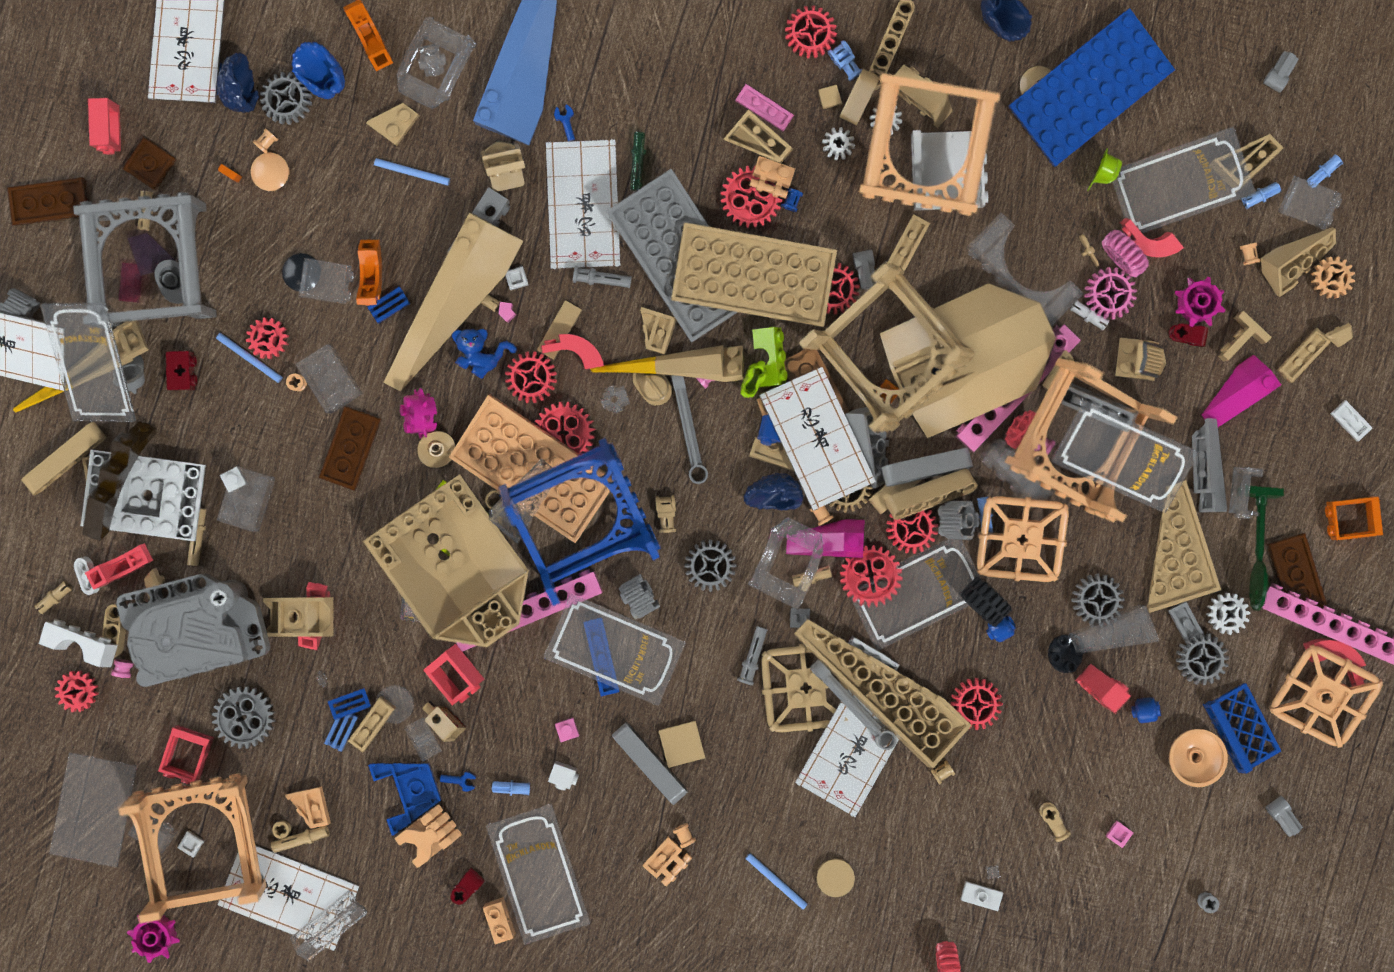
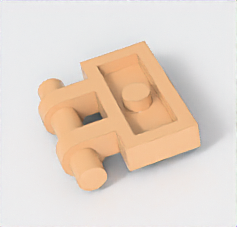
(773, 172)
(662, 857)

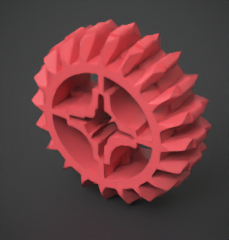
(817, 29)
(844, 302)
(516, 370)
(926, 535)
(976, 695)
(947, 957)

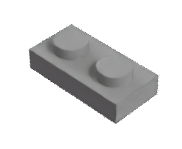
(1185, 621)

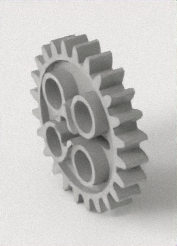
(259, 710)

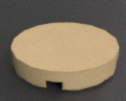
(835, 877)

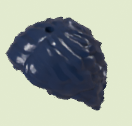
(1007, 18)
(236, 84)
(774, 492)

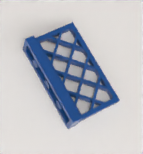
(1228, 736)

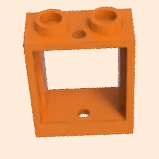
(1373, 518)

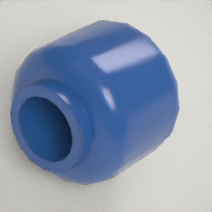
(1003, 630)
(1146, 710)

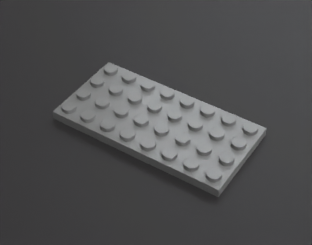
(652, 229)

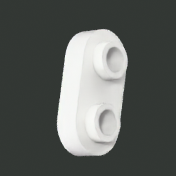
(81, 566)

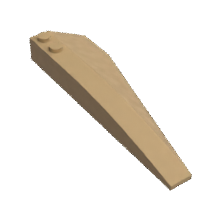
(468, 274)
(907, 709)

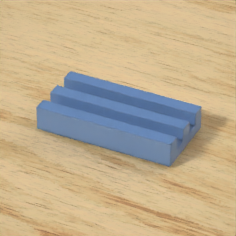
(334, 744)

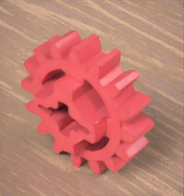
(262, 332)
(1018, 429)
(74, 682)

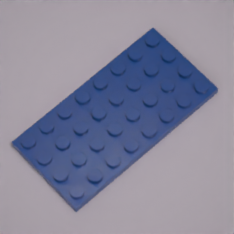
(1091, 87)

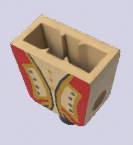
(449, 727)

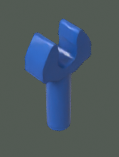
(566, 121)
(459, 780)

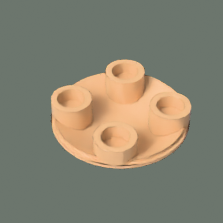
(269, 171)

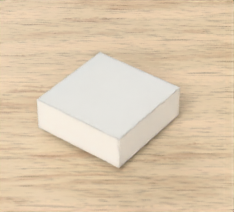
(516, 278)
(190, 844)

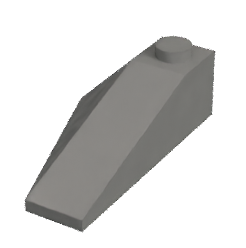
(871, 443)

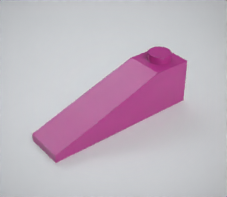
(1245, 386)
(839, 539)

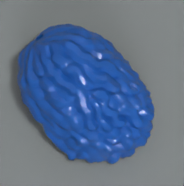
(318, 70)

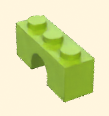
(772, 341)

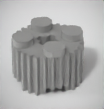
(20, 304)
(958, 520)
(638, 596)

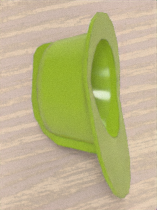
(1108, 170)

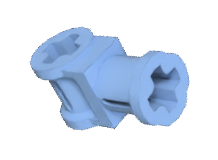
(844, 59)

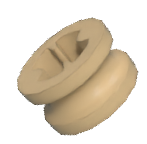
(287, 826)

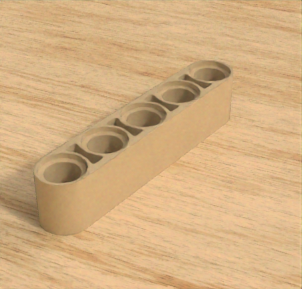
(894, 36)
(63, 458)
(931, 494)

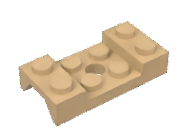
(313, 617)

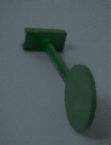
(1259, 574)

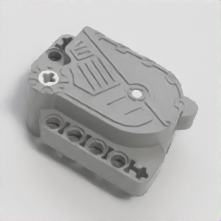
(191, 629)

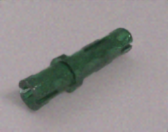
(637, 157)

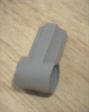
(1279, 75)
(864, 264)
(1281, 812)

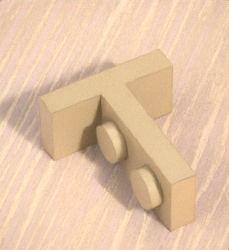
(1250, 329)

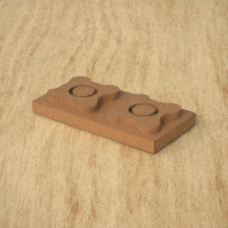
(806, 362)

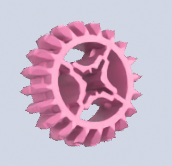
(1125, 253)
(1127, 291)

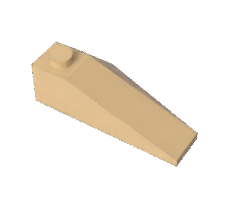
(1290, 261)

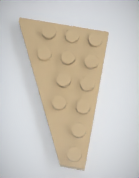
(1182, 558)

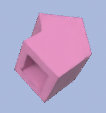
(506, 312)

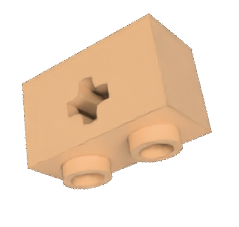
(499, 920)

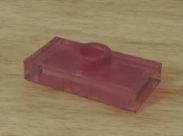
(130, 283)

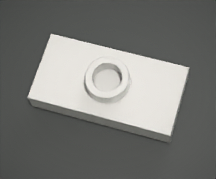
(1351, 420)
(981, 896)

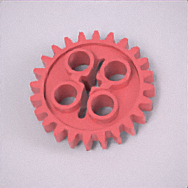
(744, 213)
(582, 429)
(888, 573)

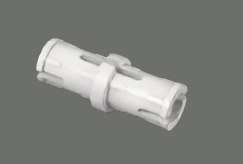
(1089, 315)

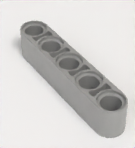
(927, 467)
(649, 763)

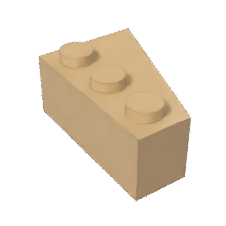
(759, 138)

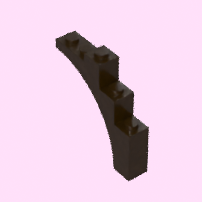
(112, 476)

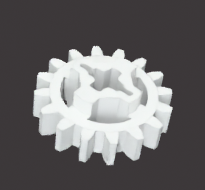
(1222, 618)

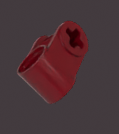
(1190, 335)
(468, 885)

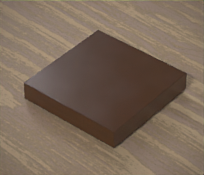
(149, 164)

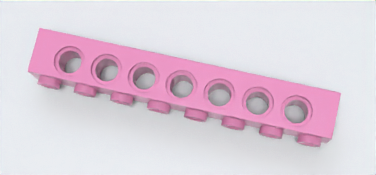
(973, 441)
(592, 588)
(1322, 623)

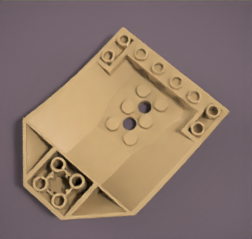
(1009, 347)
(472, 593)

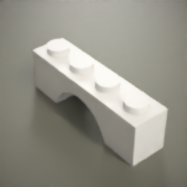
(95, 650)

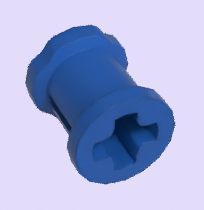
(792, 200)

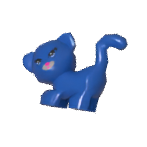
(471, 343)

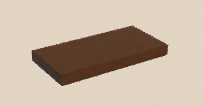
(46, 201)
(350, 448)
(1296, 569)

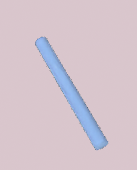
(411, 171)
(250, 358)
(776, 881)

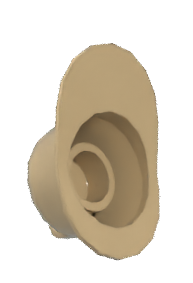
(653, 387)

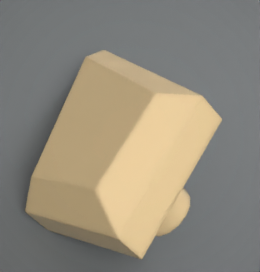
(1340, 335)
(153, 579)

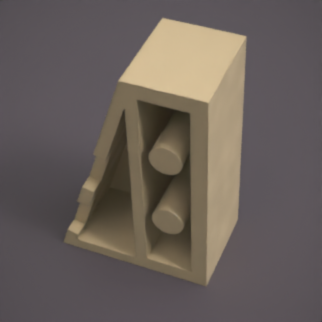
(930, 103)
(1260, 153)

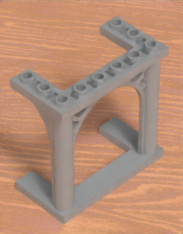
(185, 212)

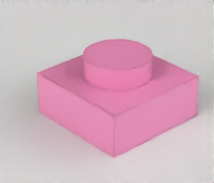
(567, 729)
(1119, 834)

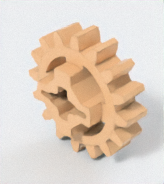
(1337, 283)

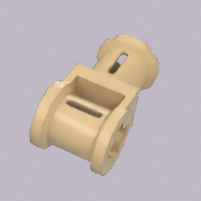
(666, 511)
(1054, 821)

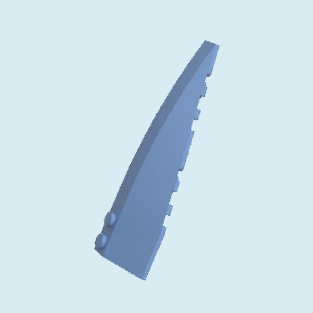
(519, 78)

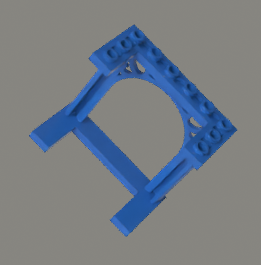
(636, 537)

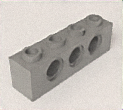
(491, 199)
(1076, 395)

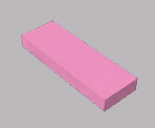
(764, 107)

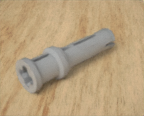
(591, 277)
(749, 667)

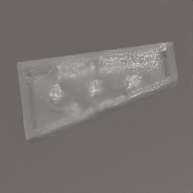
(995, 457)
(527, 507)
(1127, 629)

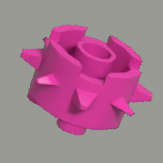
(1203, 291)
(418, 413)
(146, 945)

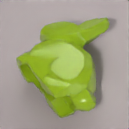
(753, 379)

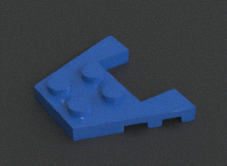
(415, 787)

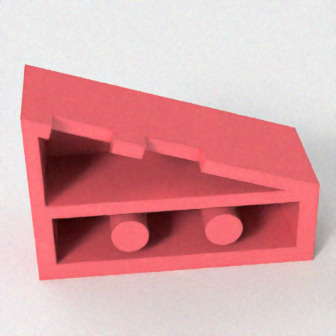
(1105, 690)

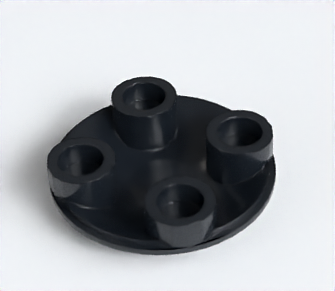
(293, 270)
(1063, 654)

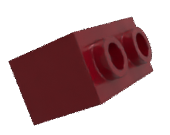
(177, 361)

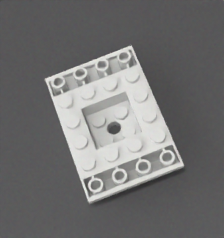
(175, 498)

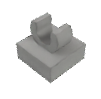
(799, 616)

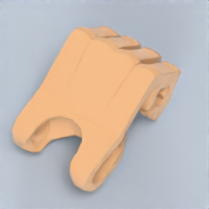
(429, 834)

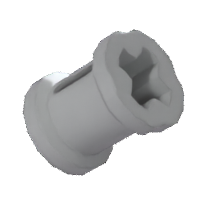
(1202, 902)

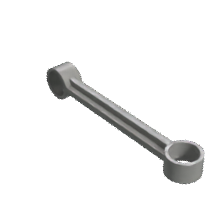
(688, 426)
(851, 703)

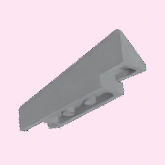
(1208, 468)

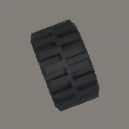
(986, 601)

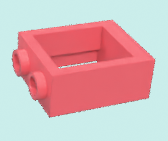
(104, 125)
(462, 666)
(192, 736)

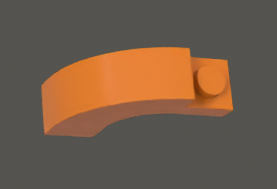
(368, 34)
(370, 272)

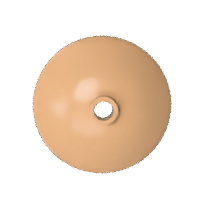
(1208, 765)

